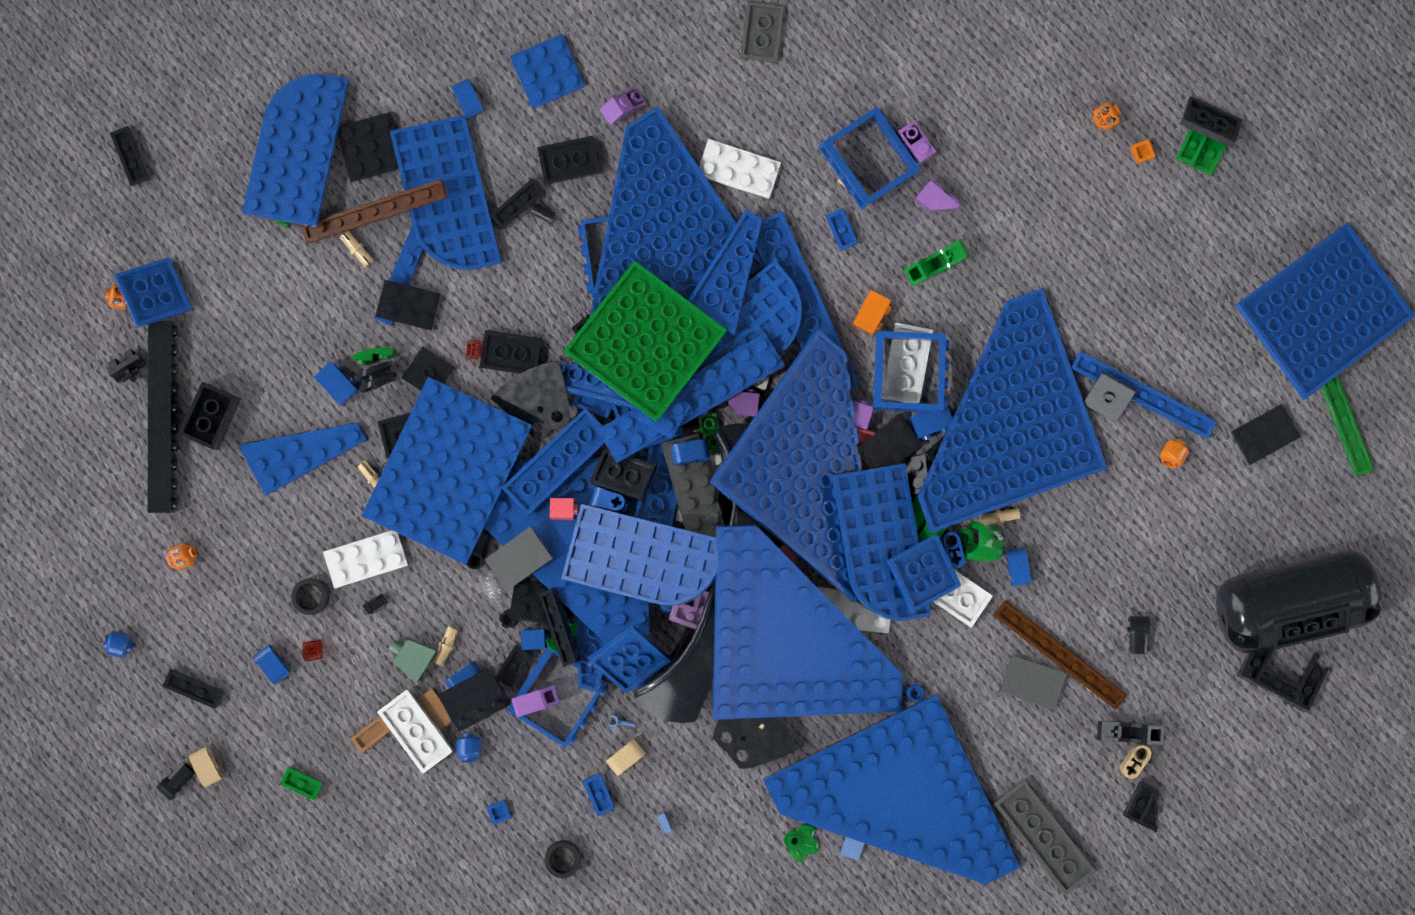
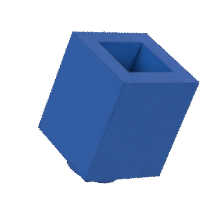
(534, 639)

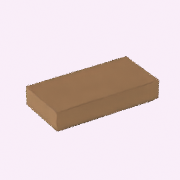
(434, 708)
(370, 734)

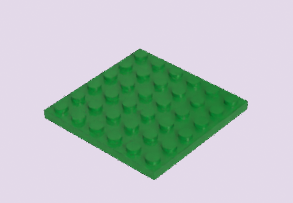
(645, 341)

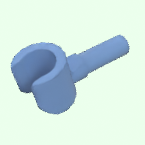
(621, 722)

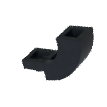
(1130, 732)

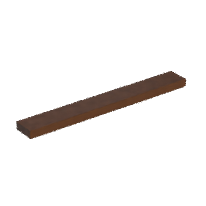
(376, 211)
(1059, 655)

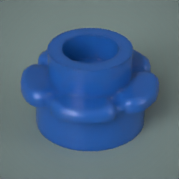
(910, 692)

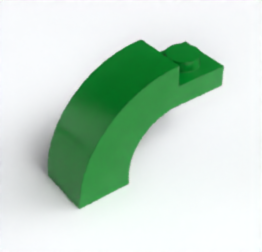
(937, 262)

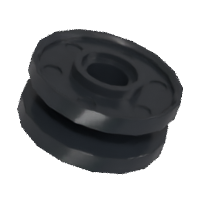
(375, 376)

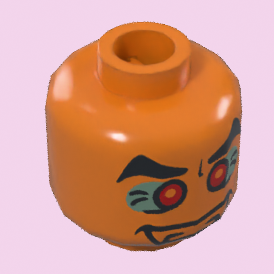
(1106, 116)
(115, 298)
(181, 556)

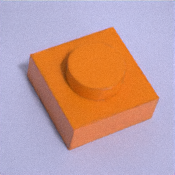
(1142, 151)

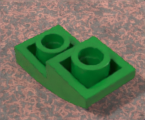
(369, 355)
(707, 426)

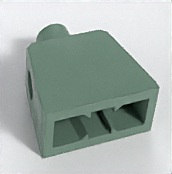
(412, 657)

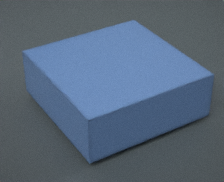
(664, 822)
(851, 848)

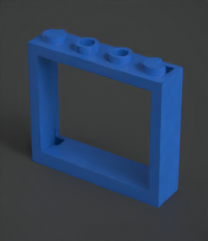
(846, 174)
(878, 372)

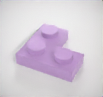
(689, 615)

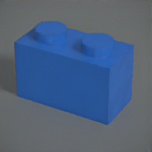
(336, 382)
(927, 423)

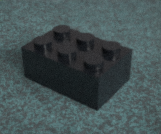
(209, 416)

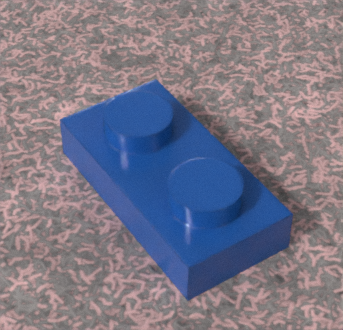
(841, 229)
(598, 794)

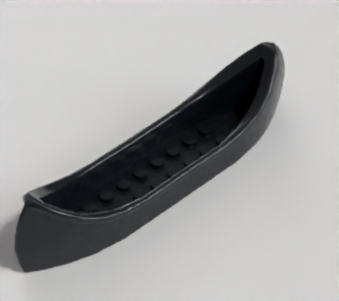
(682, 685)

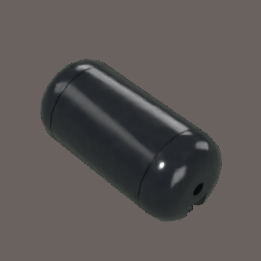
(1299, 602)

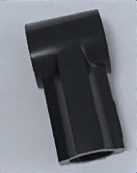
(481, 550)
(1138, 632)
(172, 784)

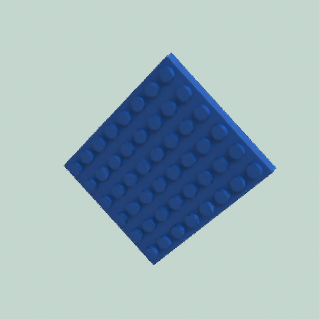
(1325, 311)
(447, 470)

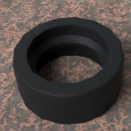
(324, 596)
(548, 859)

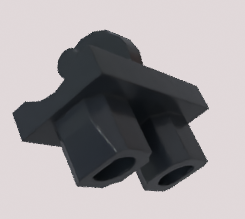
(126, 369)

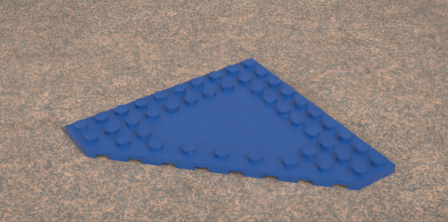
(661, 212)
(1015, 425)
(790, 453)
(600, 610)
(785, 643)
(901, 791)

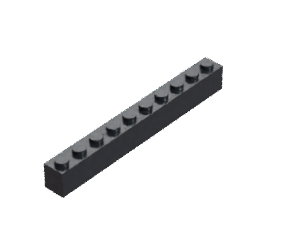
(162, 417)

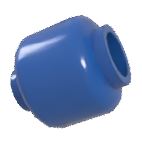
(118, 644)
(468, 748)

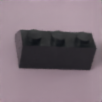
(474, 699)

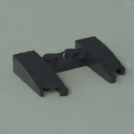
(1299, 695)

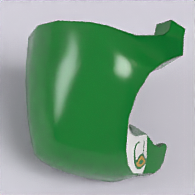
(989, 546)

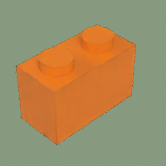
(872, 312)

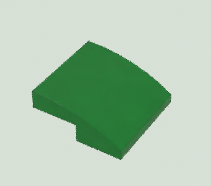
(1201, 152)

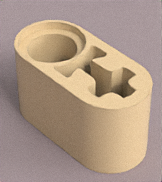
(625, 757)
(205, 767)
(1137, 767)

